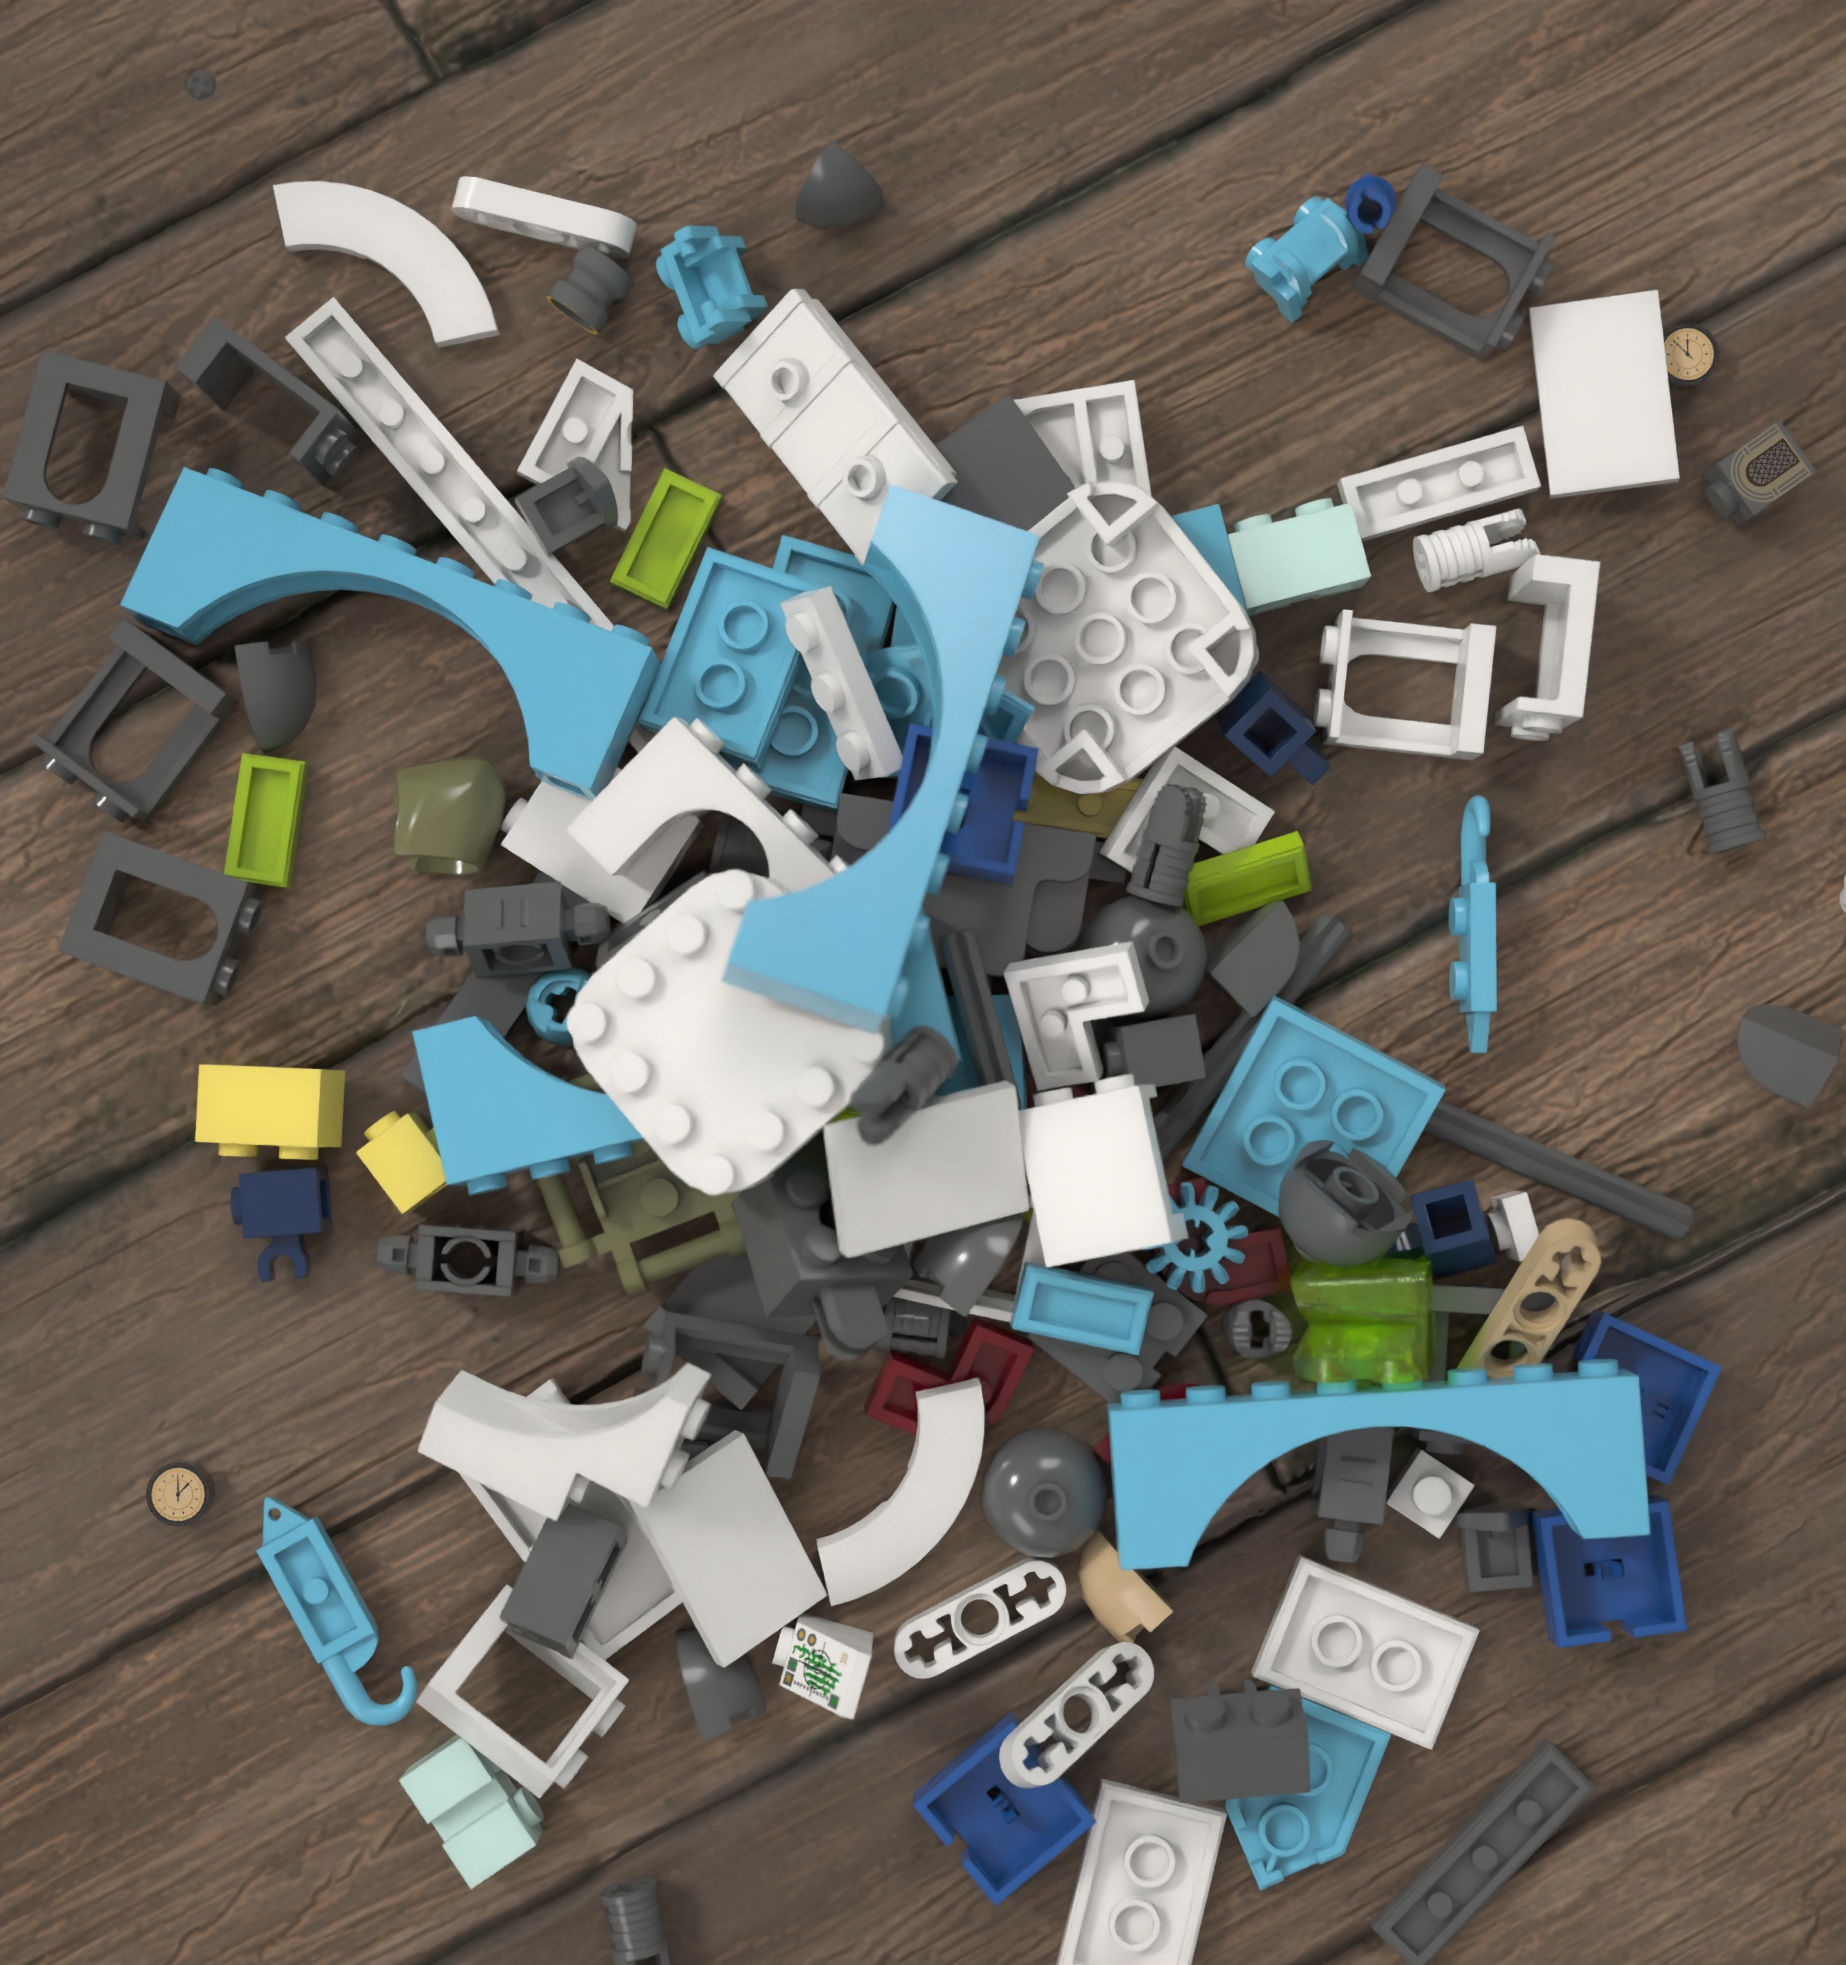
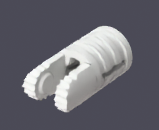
(1466, 550)

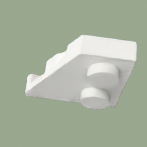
(591, 422)
(1092, 433)

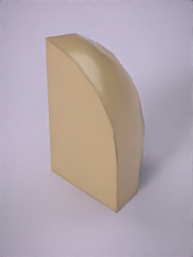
(1118, 1597)

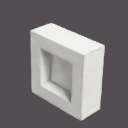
(1512, 1224)
(1428, 1492)

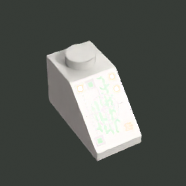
(824, 1662)

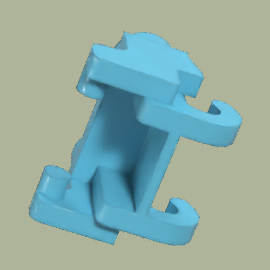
(1305, 253)
(709, 285)

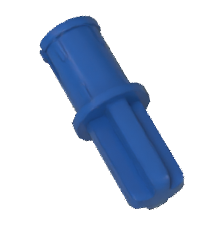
(1370, 203)

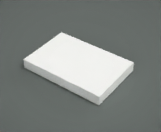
(1604, 394)
(938, 1173)
(730, 1549)
(1365, 1651)
(1142, 1879)

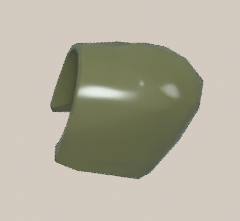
(448, 814)

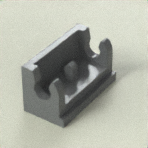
(564, 1579)

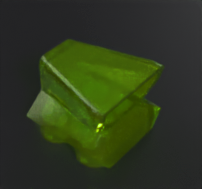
(1366, 1321)

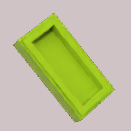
(666, 539)
(266, 820)
(1247, 879)

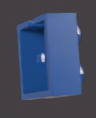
(1002, 783)
(1671, 1385)
(1638, 1590)
(1002, 1845)

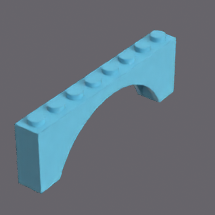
(234, 550)
(846, 937)
(509, 1116)
(1188, 1455)

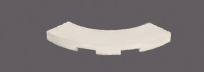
(398, 239)
(922, 1506)

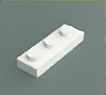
(1441, 483)
(842, 684)

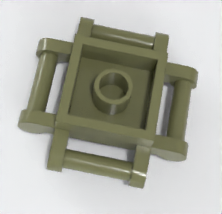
(634, 1202)

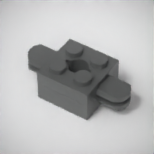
(798, 1261)

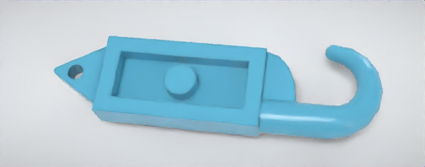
(1474, 921)
(328, 1609)

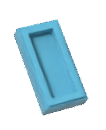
(1081, 1308)

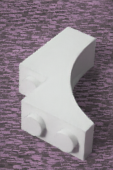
(557, 1451)

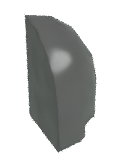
(838, 191)
(277, 690)
(1256, 957)
(1788, 1051)
(967, 1259)
(715, 1692)

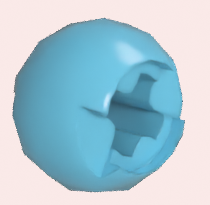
(538, 1005)

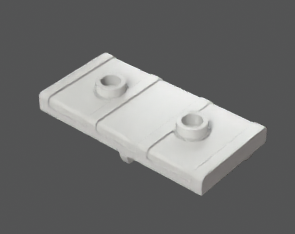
(831, 418)
(639, 1585)

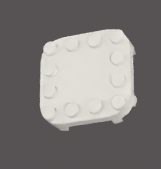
(1122, 640)
(706, 1068)

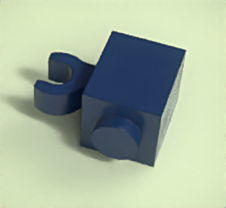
(1272, 729)
(284, 1207)
(1447, 1231)

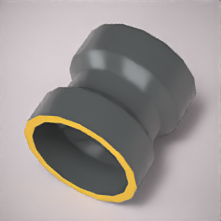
(590, 289)

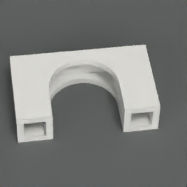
(687, 775)

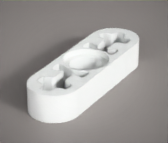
(543, 216)
(973, 1644)
(1083, 1684)

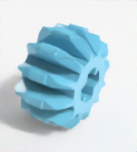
(1214, 1239)

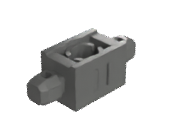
(518, 929)
(401, 1254)
(1351, 1485)

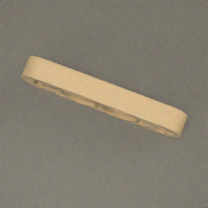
(1538, 1274)

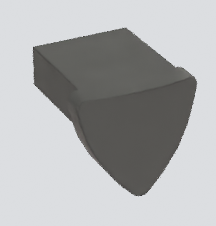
(569, 505)
(1495, 1546)

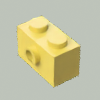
(270, 1107)

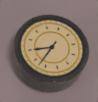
(1690, 355)
(180, 1493)

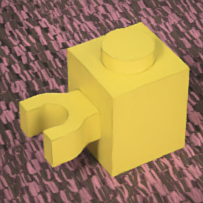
(404, 1159)

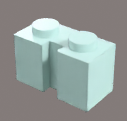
(1298, 556)
(473, 1808)

